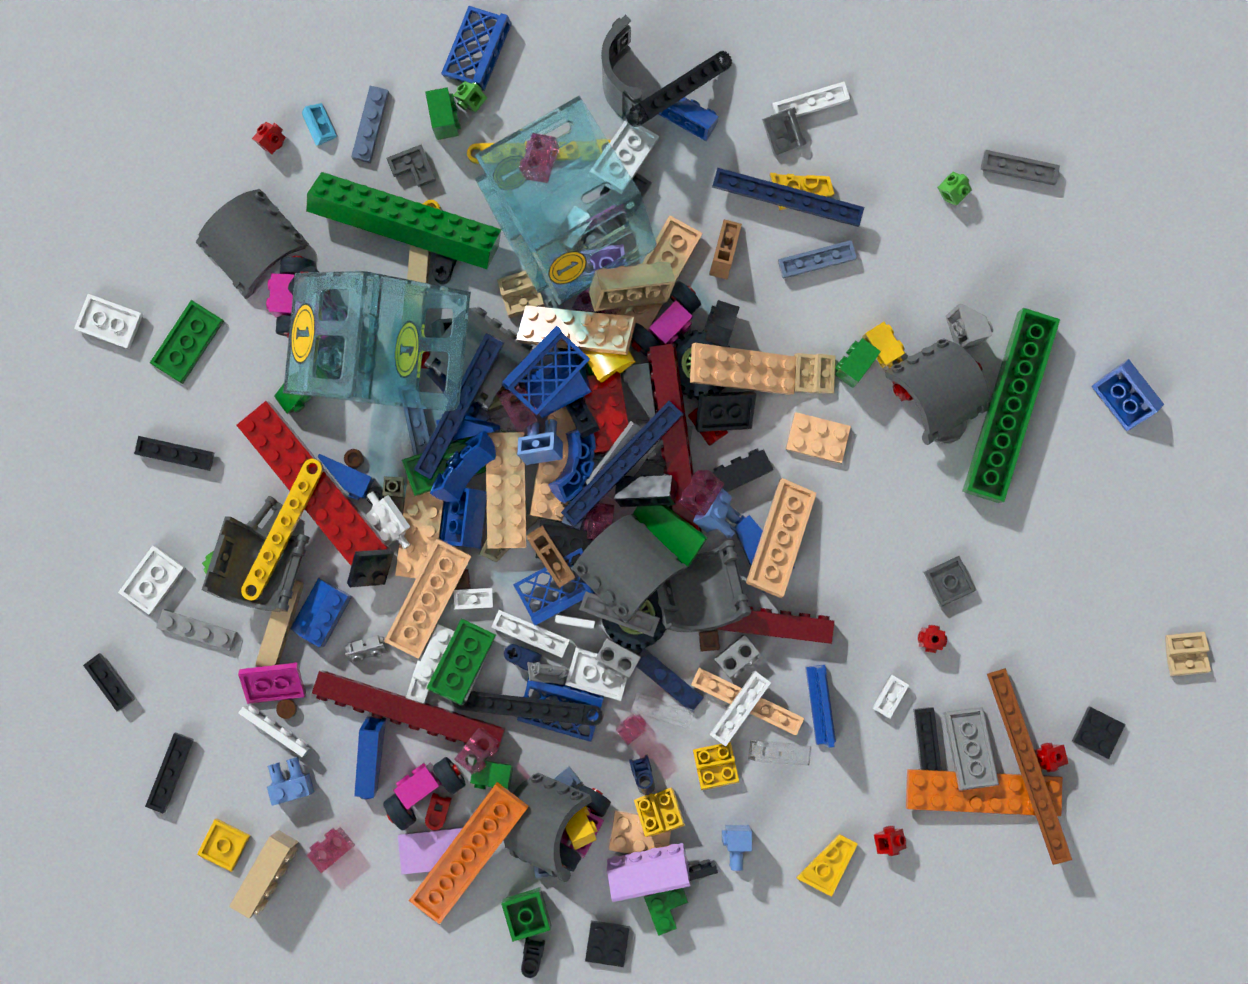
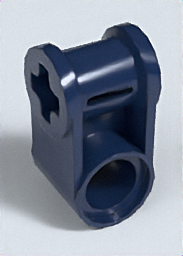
(524, 656)
(642, 771)

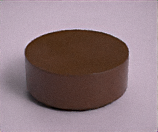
(353, 458)
(286, 708)

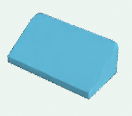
(318, 123)

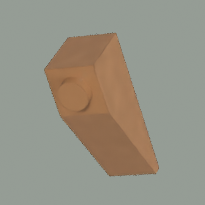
(725, 249)
(550, 556)

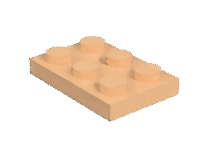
(818, 437)
(629, 837)

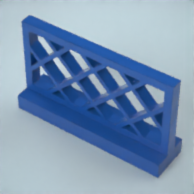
(491, 51)
(531, 361)
(558, 605)
(568, 693)
(820, 705)

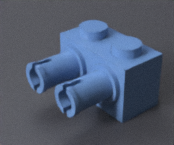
(540, 447)
(716, 516)
(295, 787)
(737, 841)

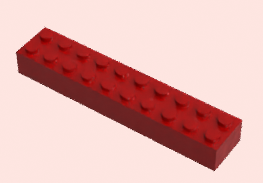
(328, 503)

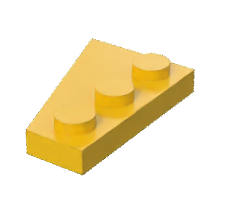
(814, 184)
(829, 865)

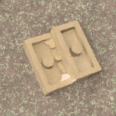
(518, 293)
(814, 373)
(1187, 654)

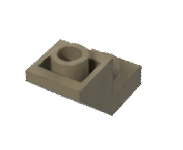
(395, 489)

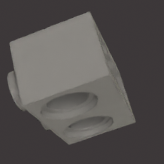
(733, 651)
(619, 654)

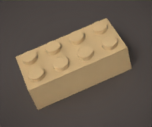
(631, 286)
(263, 874)

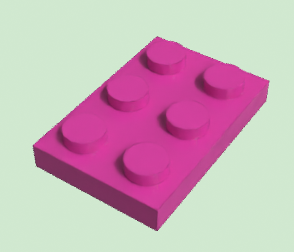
(272, 683)

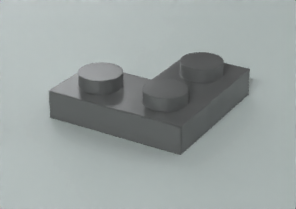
(414, 160)

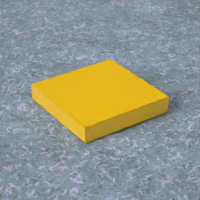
(223, 845)

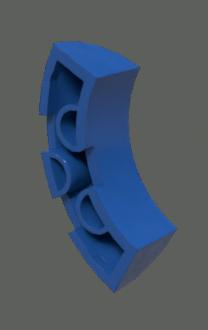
(463, 467)
(577, 468)

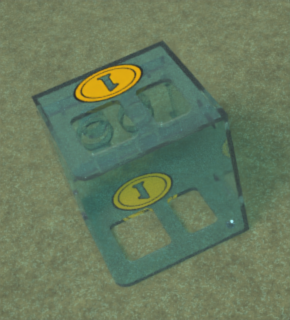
(550, 218)
(365, 339)

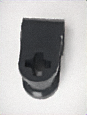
(444, 264)
(532, 953)

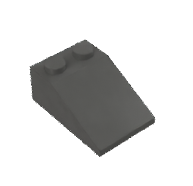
(642, 387)

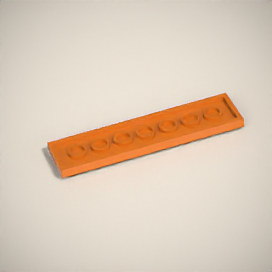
(940, 792)
(468, 853)

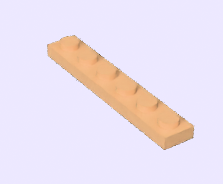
(763, 709)

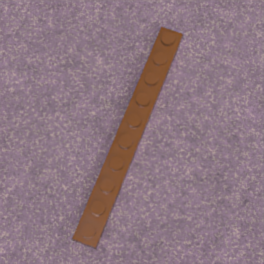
(1029, 767)

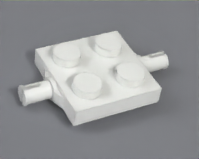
(388, 520)

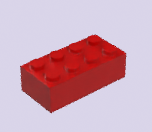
(608, 409)

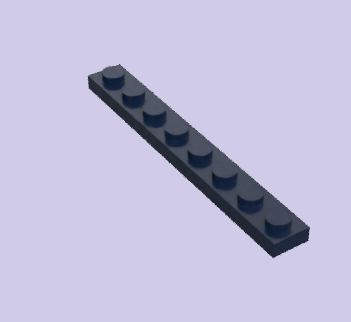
(788, 197)
(452, 420)
(622, 463)

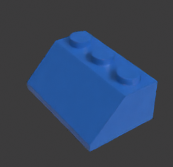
(692, 117)
(573, 390)
(1128, 395)
(464, 519)
(320, 613)

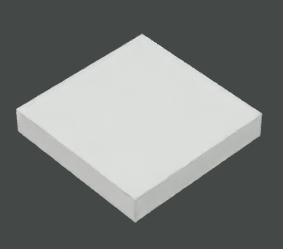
(575, 621)

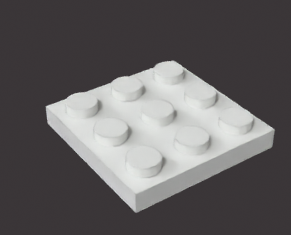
(433, 655)

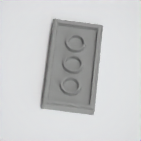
(628, 433)
(971, 748)

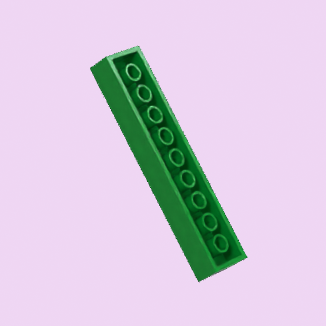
(403, 220)
(1011, 405)

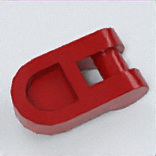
(435, 818)

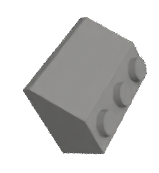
(968, 326)

